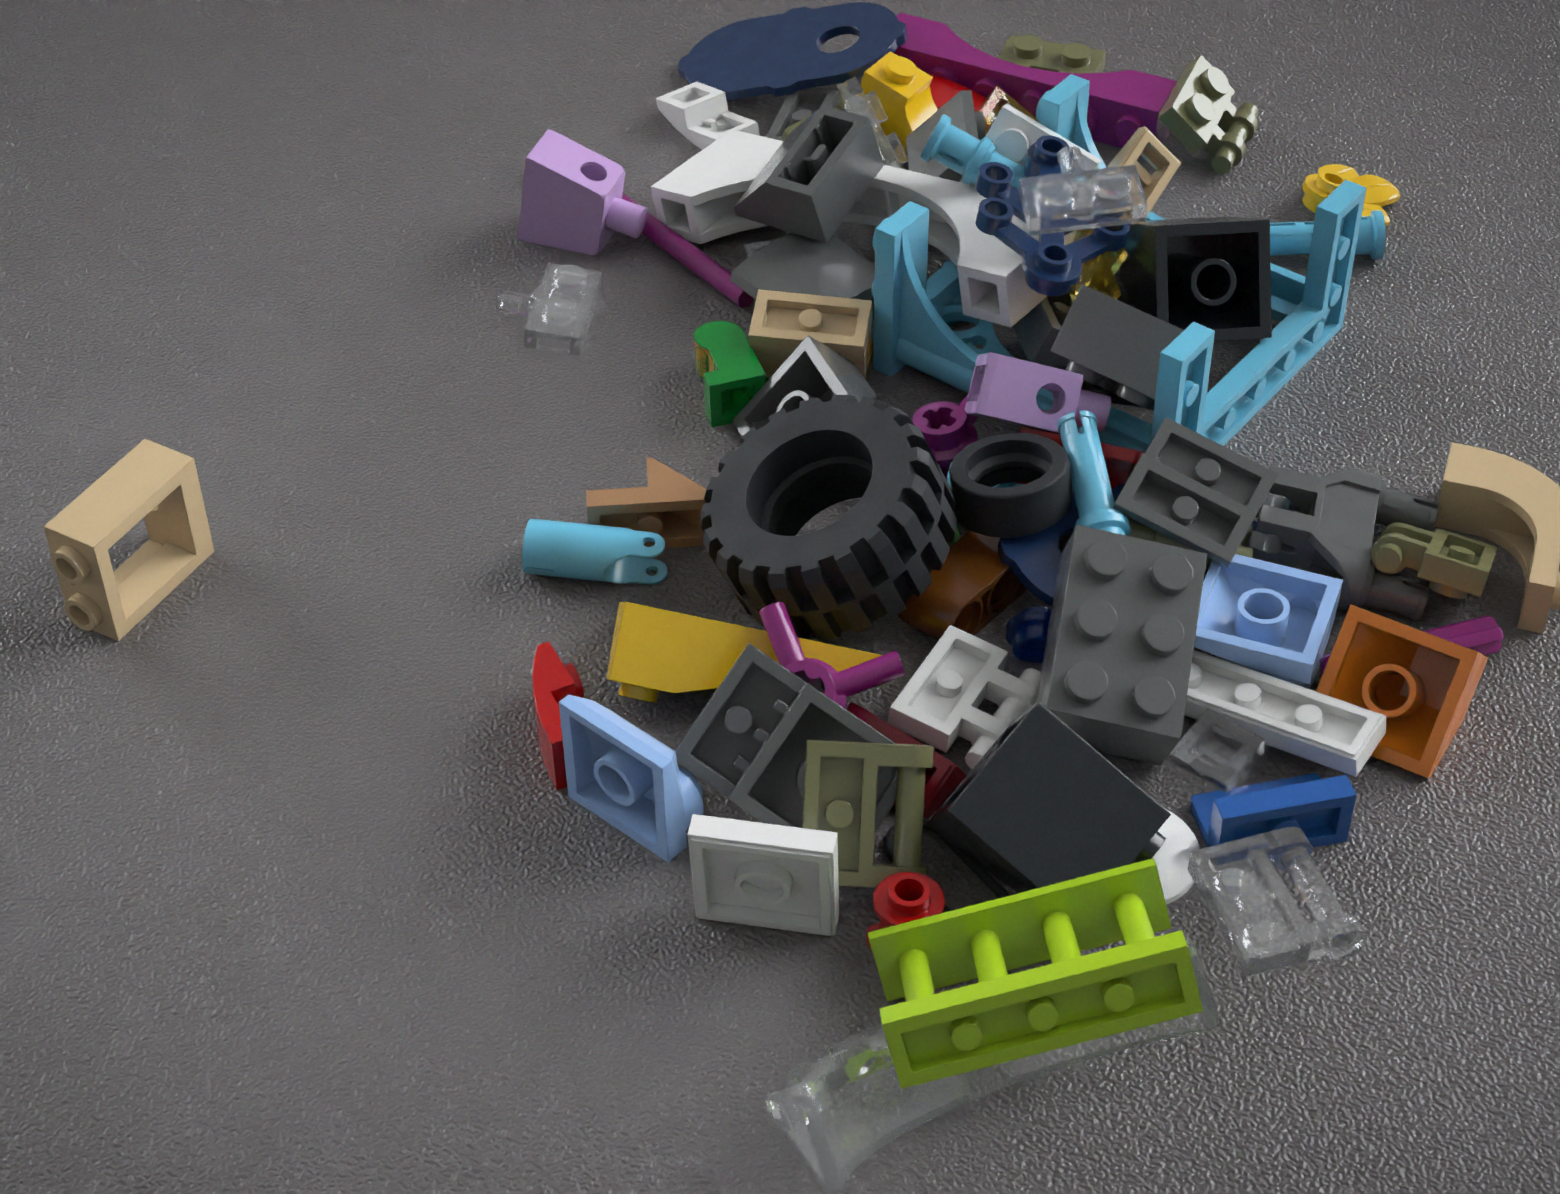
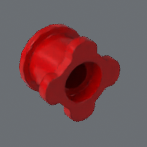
(905, 899)

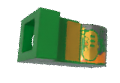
(726, 369)

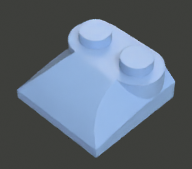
(1267, 617)
(627, 777)

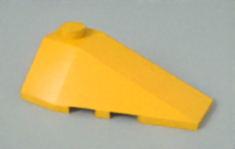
(692, 653)

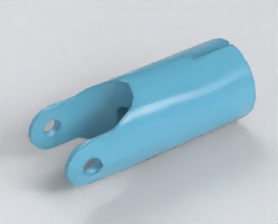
(592, 552)

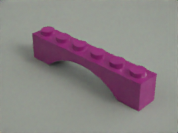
(1116, 100)

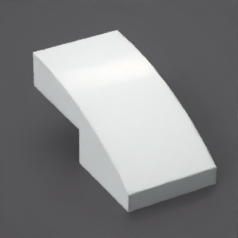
(702, 114)

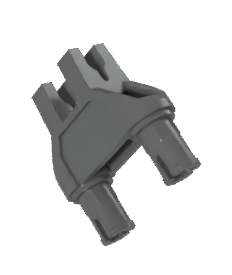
(1329, 531)

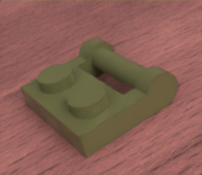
(842, 799)

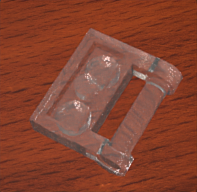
(1259, 911)

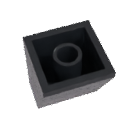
(1202, 273)
(1048, 808)

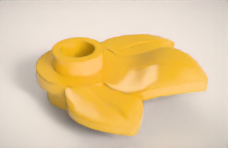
(1328, 177)

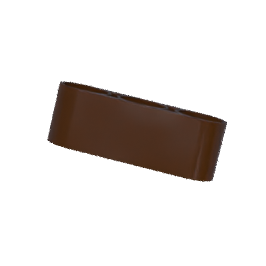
(966, 591)

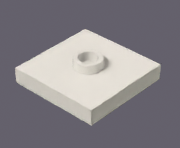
(764, 874)

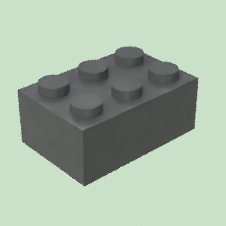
(1122, 642)

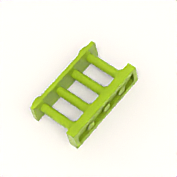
(1039, 1007)

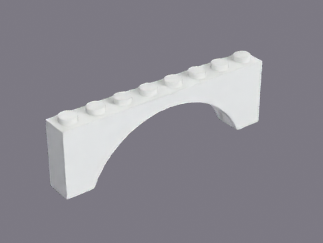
(702, 191)

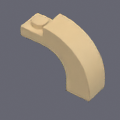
(1514, 508)

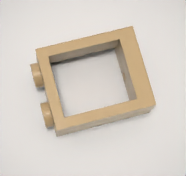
(144, 484)

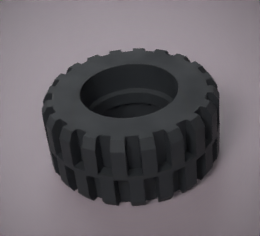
(804, 465)

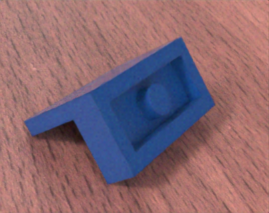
(1314, 804)

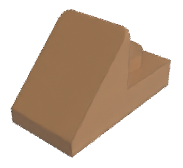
(665, 507)

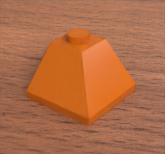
(1409, 678)

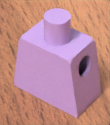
(574, 198)
(1008, 387)

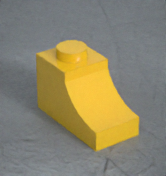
(902, 92)

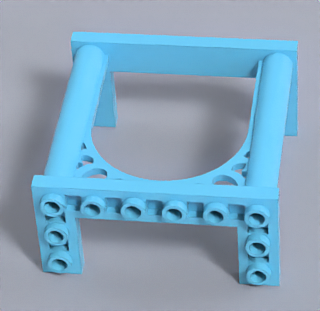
(917, 312)

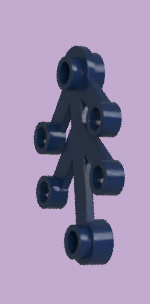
(1047, 263)

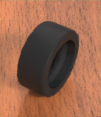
(1015, 509)

